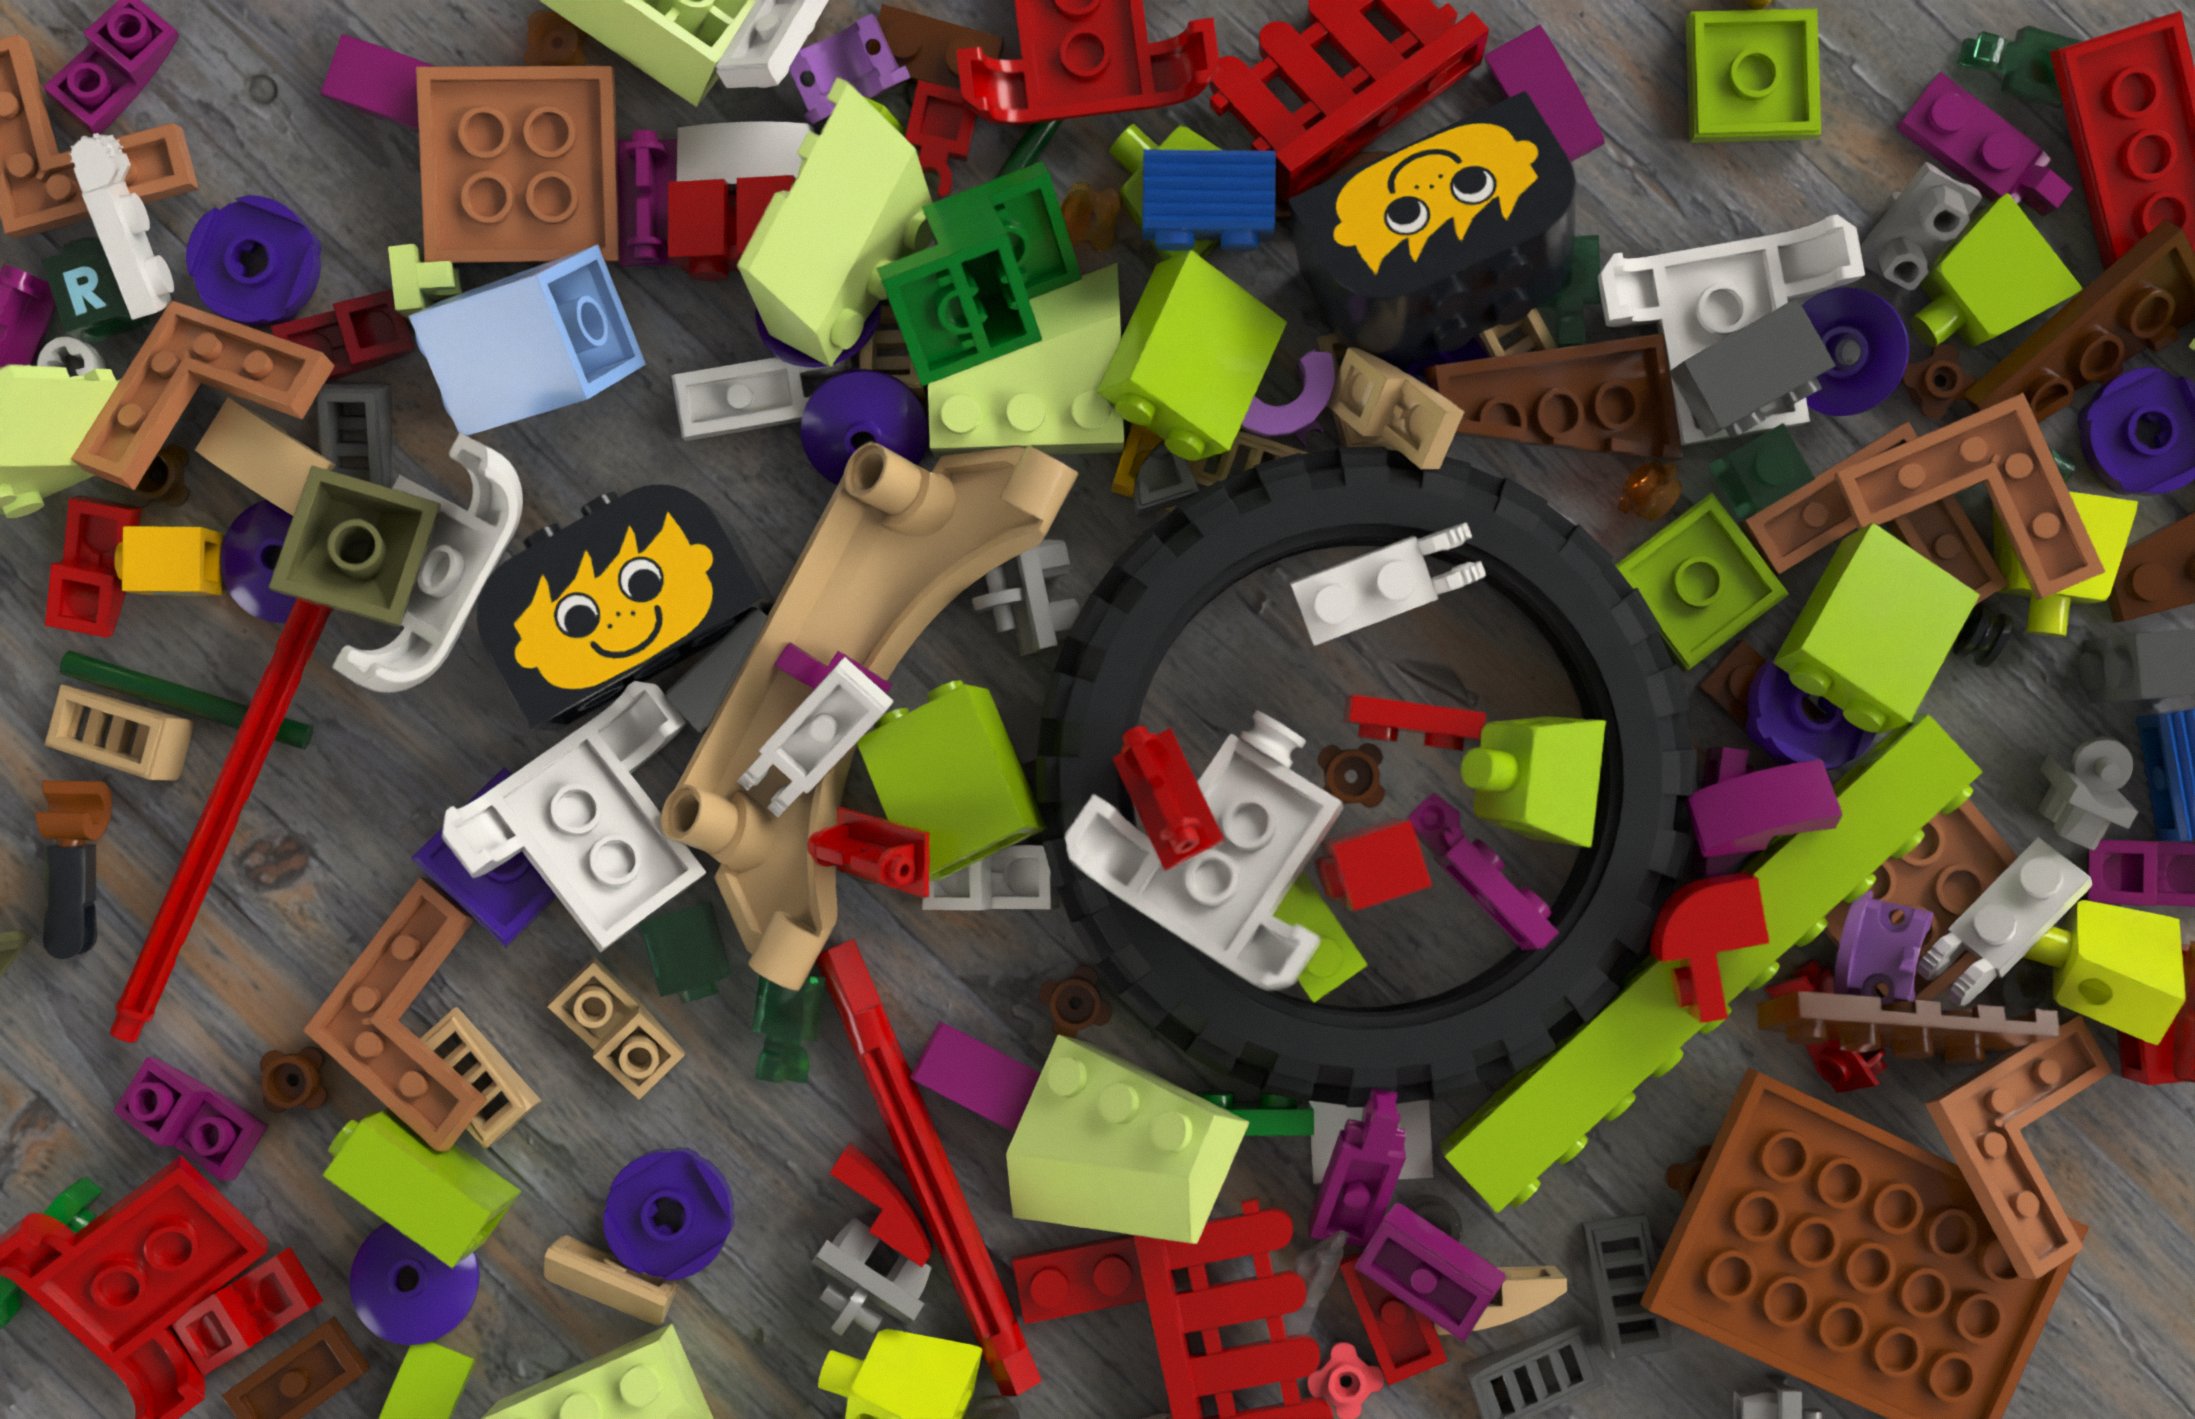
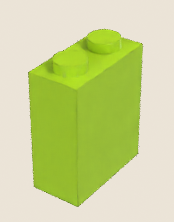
(1191, 357)
(1875, 630)
(952, 776)
(431, 1196)

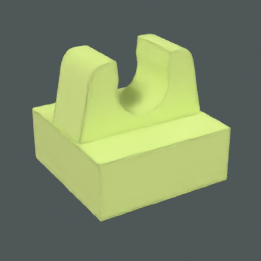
(420, 282)

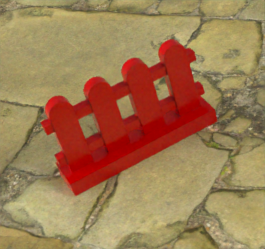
(1346, 119)
(1228, 1303)

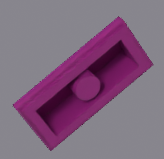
(1430, 1271)

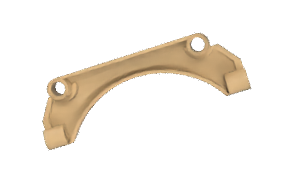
(867, 585)

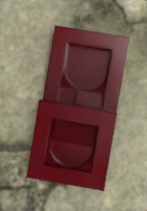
(354, 334)

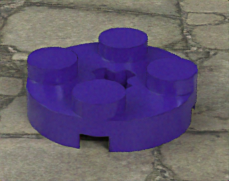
(240, 227)
(2110, 427)
(1787, 734)
(661, 1250)

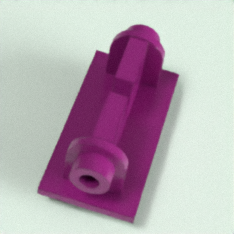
(643, 176)
(24, 315)

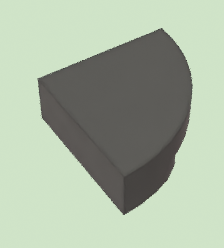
(1162, 481)

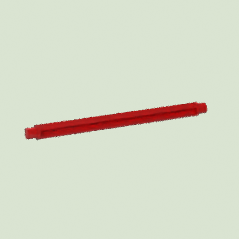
(218, 819)

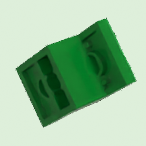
(974, 287)

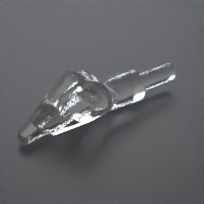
(1317, 1268)

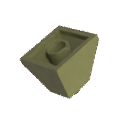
(355, 546)

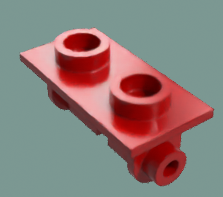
(1166, 796)
(875, 851)
(1838, 1067)

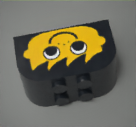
(1441, 235)
(614, 600)

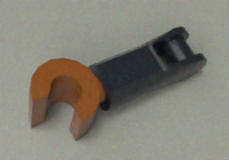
(75, 814)

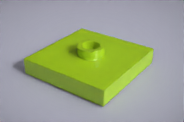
(1753, 75)
(1701, 581)

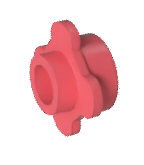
(1343, 1362)

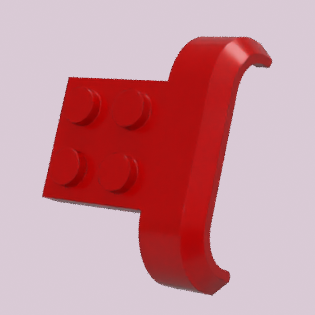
(1087, 63)
(135, 1276)

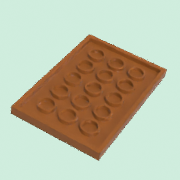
(1850, 1263)

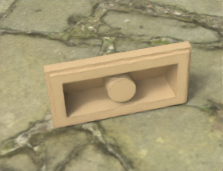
(607, 1280)

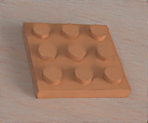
(518, 163)
(1941, 876)

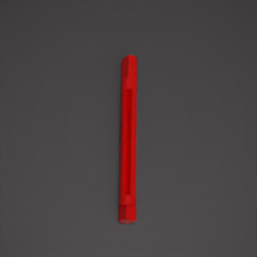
(928, 1168)

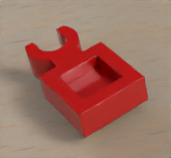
(940, 130)

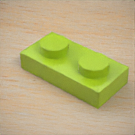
(1336, 955)

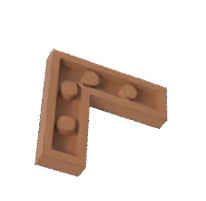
(40, 183)
(174, 360)
(2014, 463)
(1819, 515)
(363, 1012)
(1982, 1130)

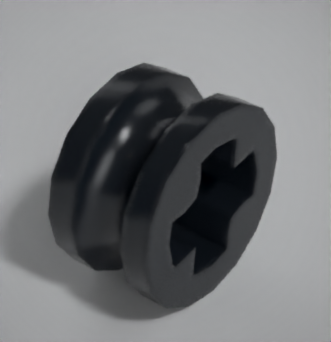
(1983, 635)

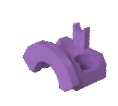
(848, 58)
(1299, 416)
(1878, 950)

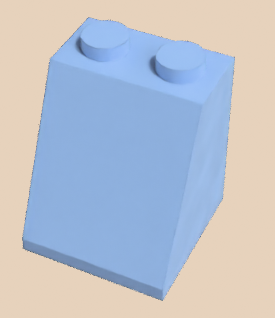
(528, 342)

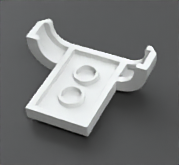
(1722, 288)
(452, 574)
(587, 820)
(1229, 892)

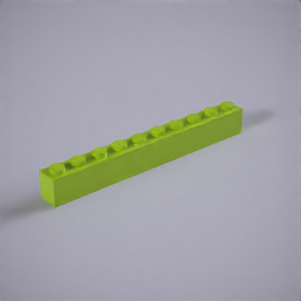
(1639, 1032)

